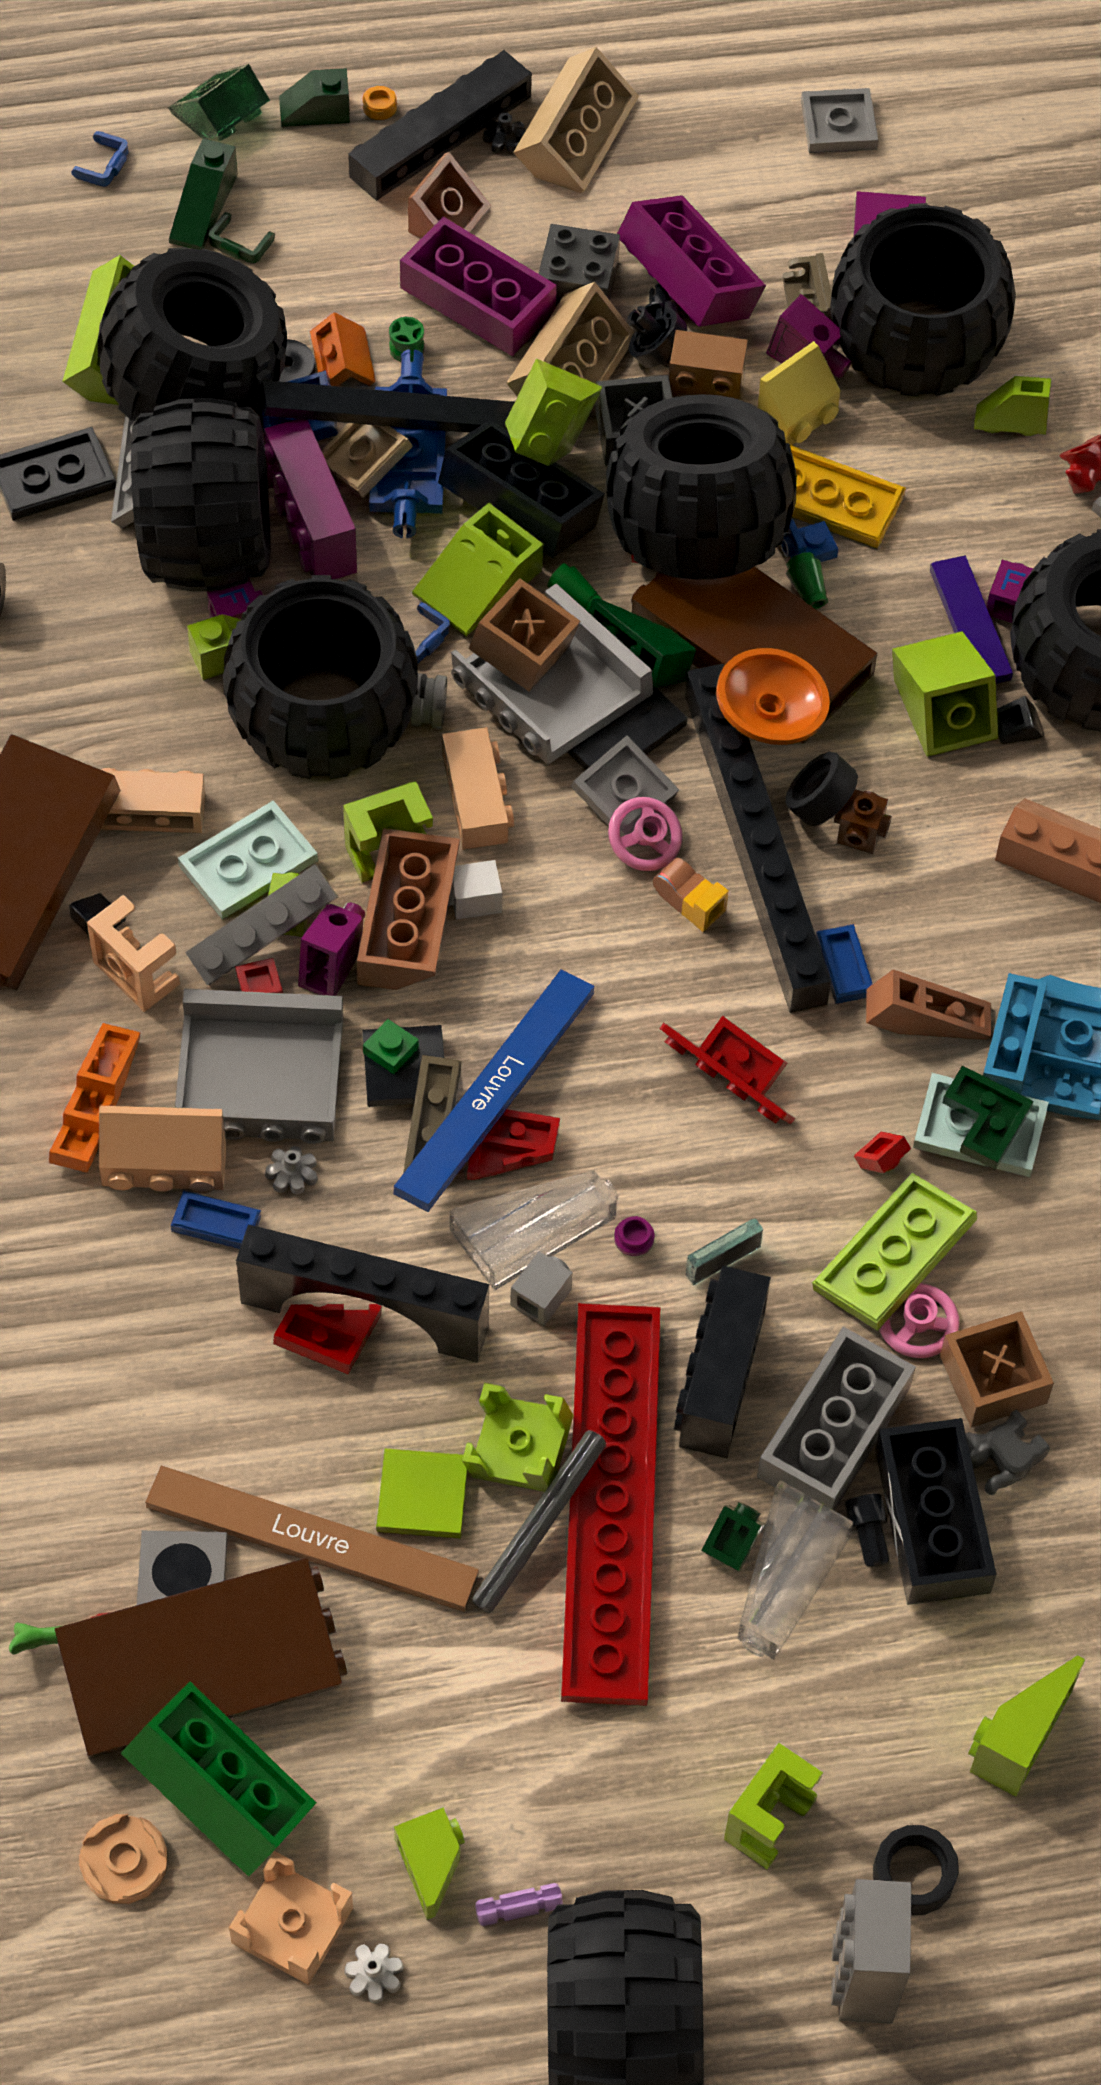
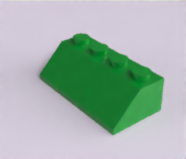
(218, 1778)

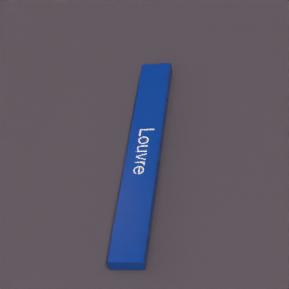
(493, 1091)

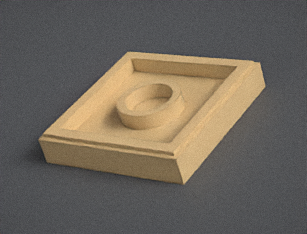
(364, 455)

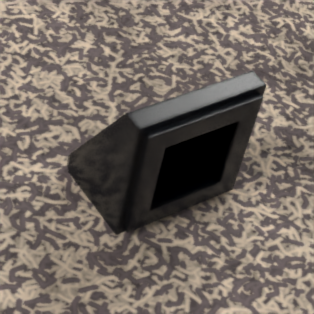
(1018, 722)
(86, 908)

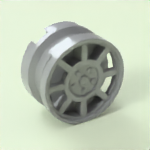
(430, 702)

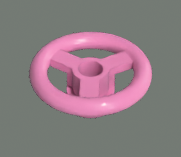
(655, 823)
(922, 1302)

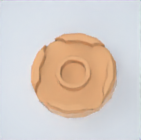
(123, 1859)

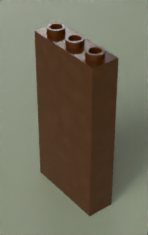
(752, 613)
(47, 828)
(236, 1640)

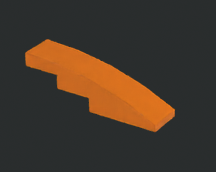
(97, 1085)

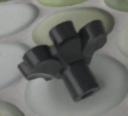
(503, 133)

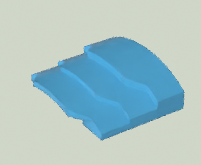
(1049, 1044)

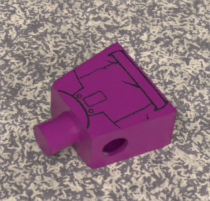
(800, 327)
(335, 933)

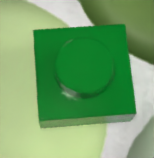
(390, 1046)

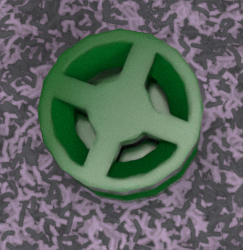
(407, 330)

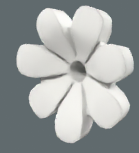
(374, 1979)

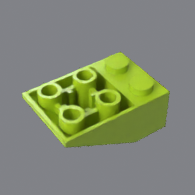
(479, 568)

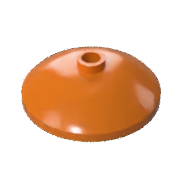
(775, 683)

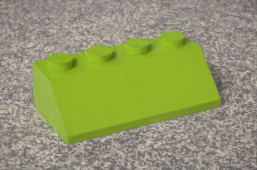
(83, 364)

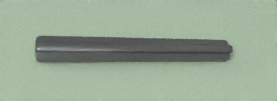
(539, 1521)

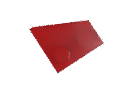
(515, 1143)
(327, 1333)

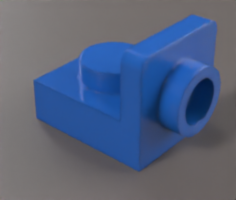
(811, 538)

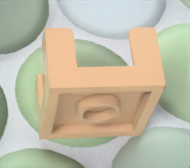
(123, 960)
(291, 1920)

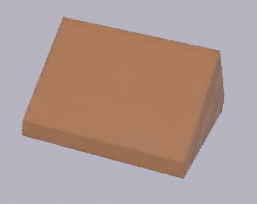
(446, 194)

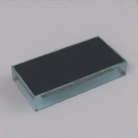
(724, 1251)

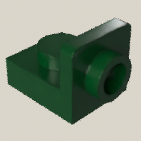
(734, 1535)

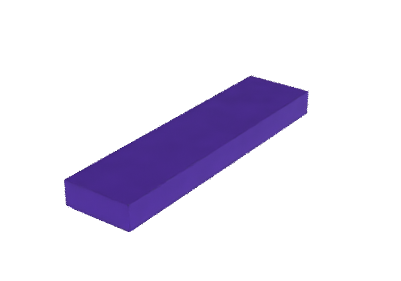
(969, 612)

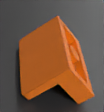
(342, 350)

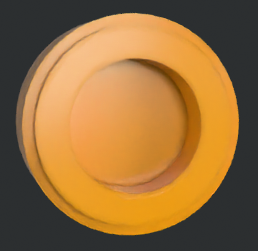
(379, 102)

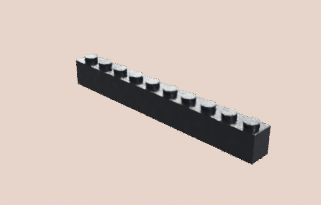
(759, 847)

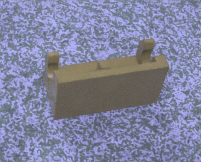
(810, 282)

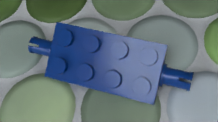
(413, 480)

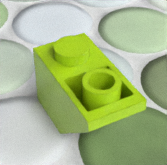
(1016, 407)

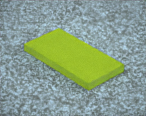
(894, 1251)

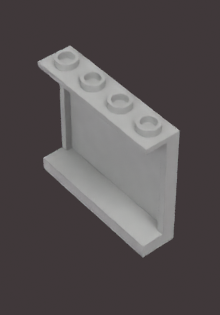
(574, 699)
(262, 1062)

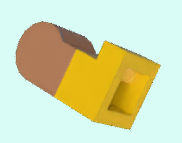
(691, 893)

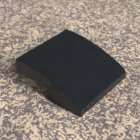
(400, 1088)

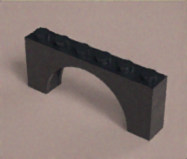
(446, 1306)

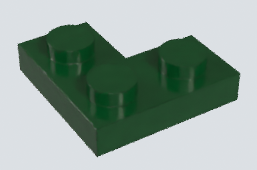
(997, 1114)

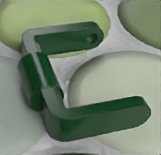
(235, 249)

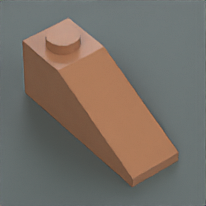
(925, 1009)

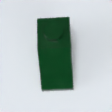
(316, 99)

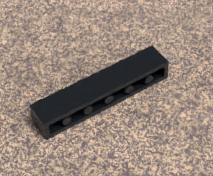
(439, 125)

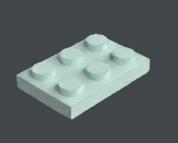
(241, 859)
(944, 1130)

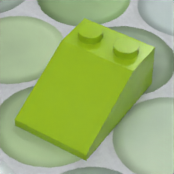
(1014, 1737)

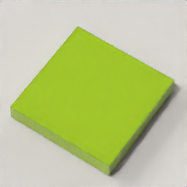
(422, 1493)

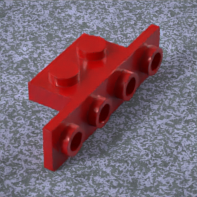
(739, 1059)

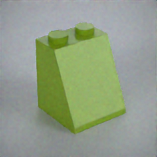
(550, 412)
(947, 692)

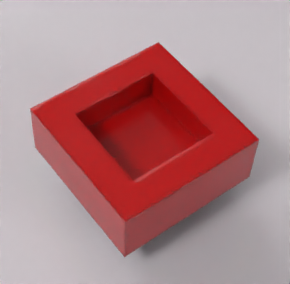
(259, 977)
(882, 1152)

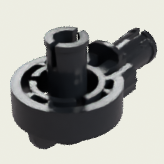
(655, 329)

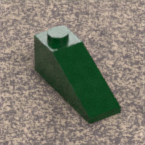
(204, 193)
(653, 644)

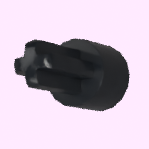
(868, 1517)

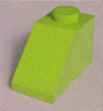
(209, 643)
(430, 1855)

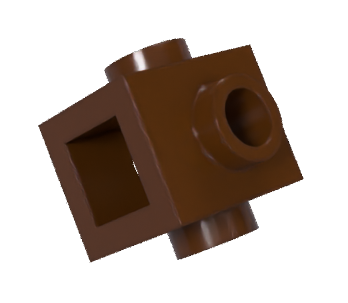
(863, 821)

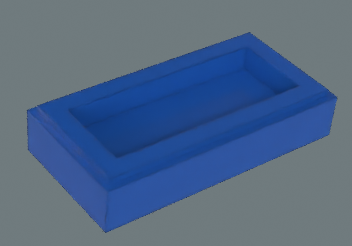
(844, 963)
(213, 1219)

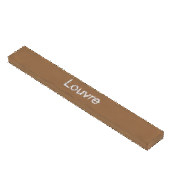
(312, 1537)

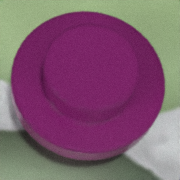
(634, 1236)

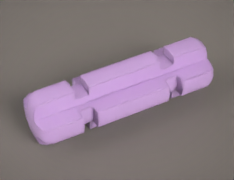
(518, 1904)

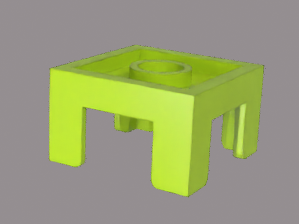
(364, 821)
(519, 1440)
(783, 1779)

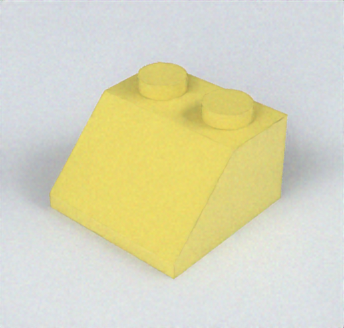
(800, 394)

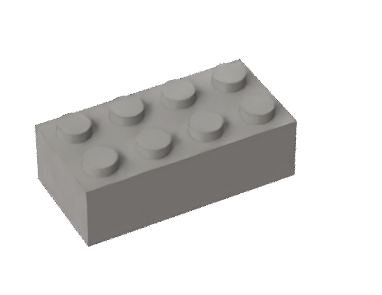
(837, 1419)
(872, 1951)

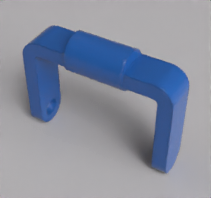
(114, 165)
(437, 636)

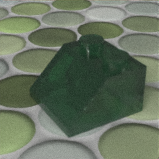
(221, 103)

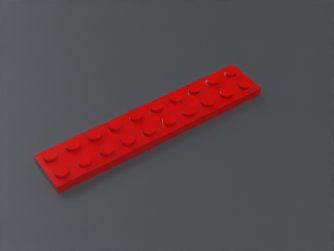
(612, 1508)

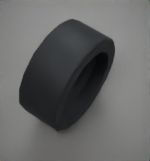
(821, 789)
(931, 1840)

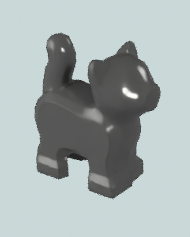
(1007, 1451)

